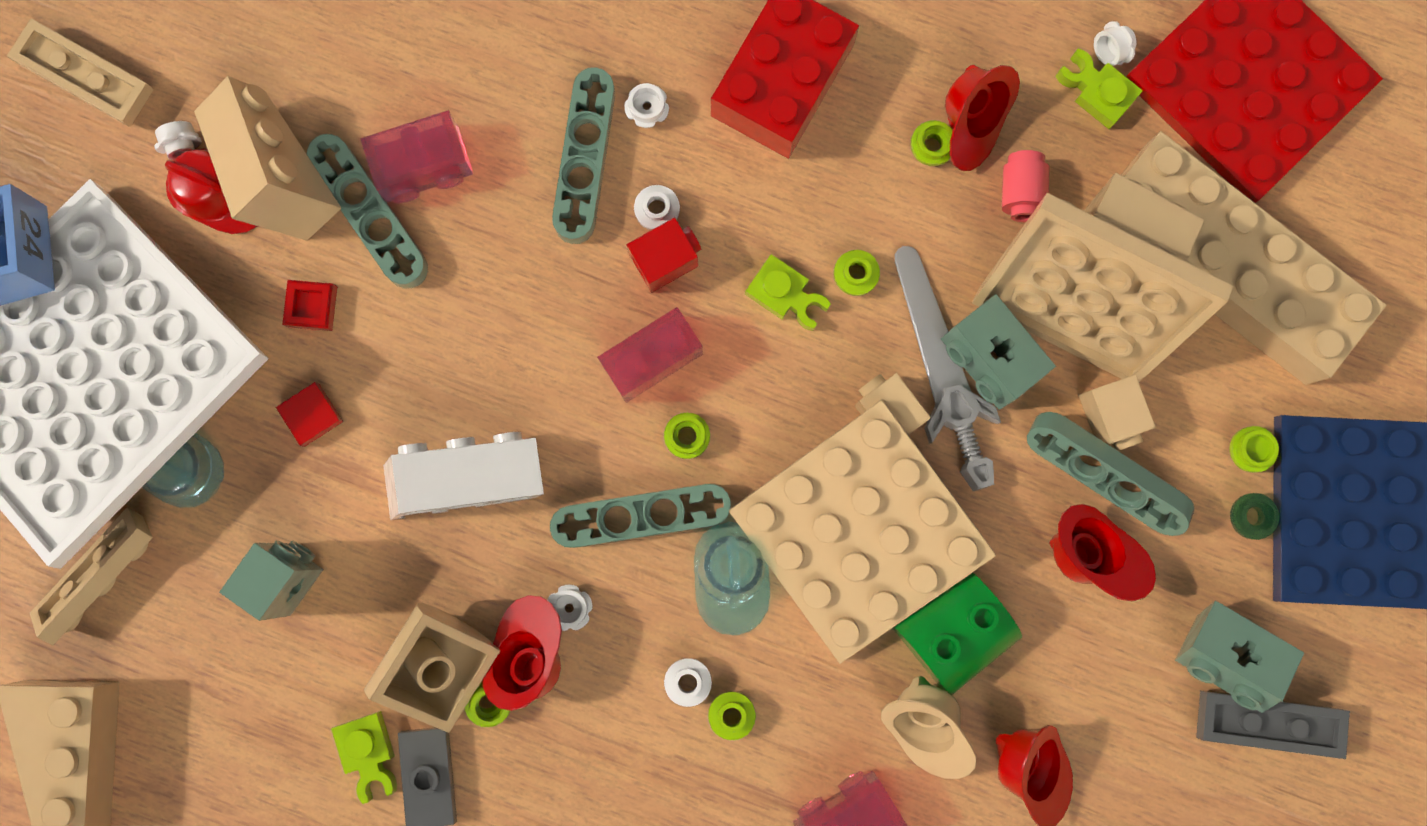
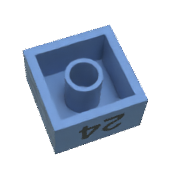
(24, 246)

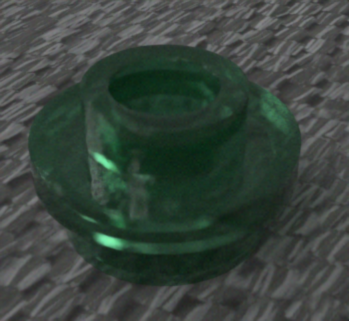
(1267, 516)

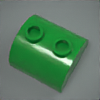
(959, 633)

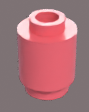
(1024, 183)

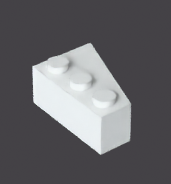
(462, 475)

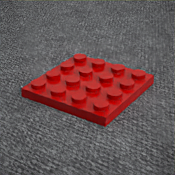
(1253, 86)

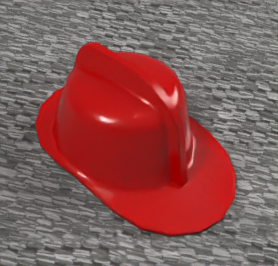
(977, 112)
(196, 192)
(1101, 553)
(527, 656)
(1037, 772)

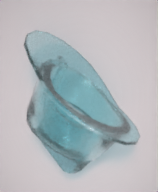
(189, 475)
(730, 580)

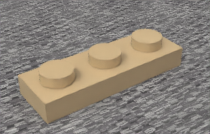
(80, 72)
(90, 576)

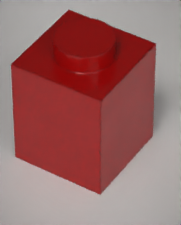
(664, 254)

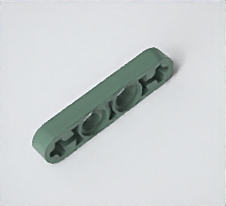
(581, 155)
(370, 209)
(1167, 511)
(640, 512)

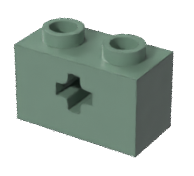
(1019, 358)
(272, 579)
(1239, 657)

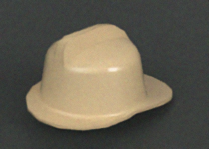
(929, 730)

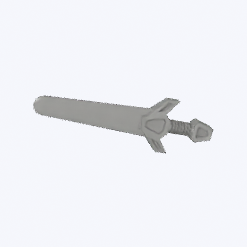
(954, 401)

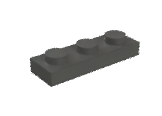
(1280, 728)

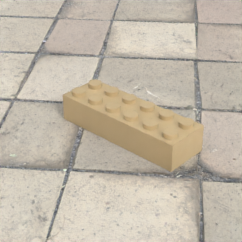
(1283, 289)

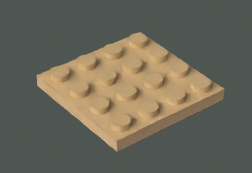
(1101, 290)
(862, 532)

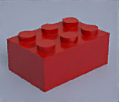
(783, 72)

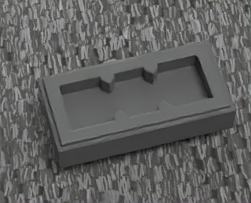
(427, 777)

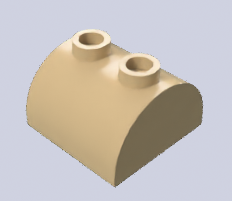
(432, 668)

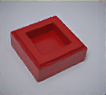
(309, 305)
(309, 414)

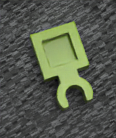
(1103, 93)
(781, 288)
(364, 747)

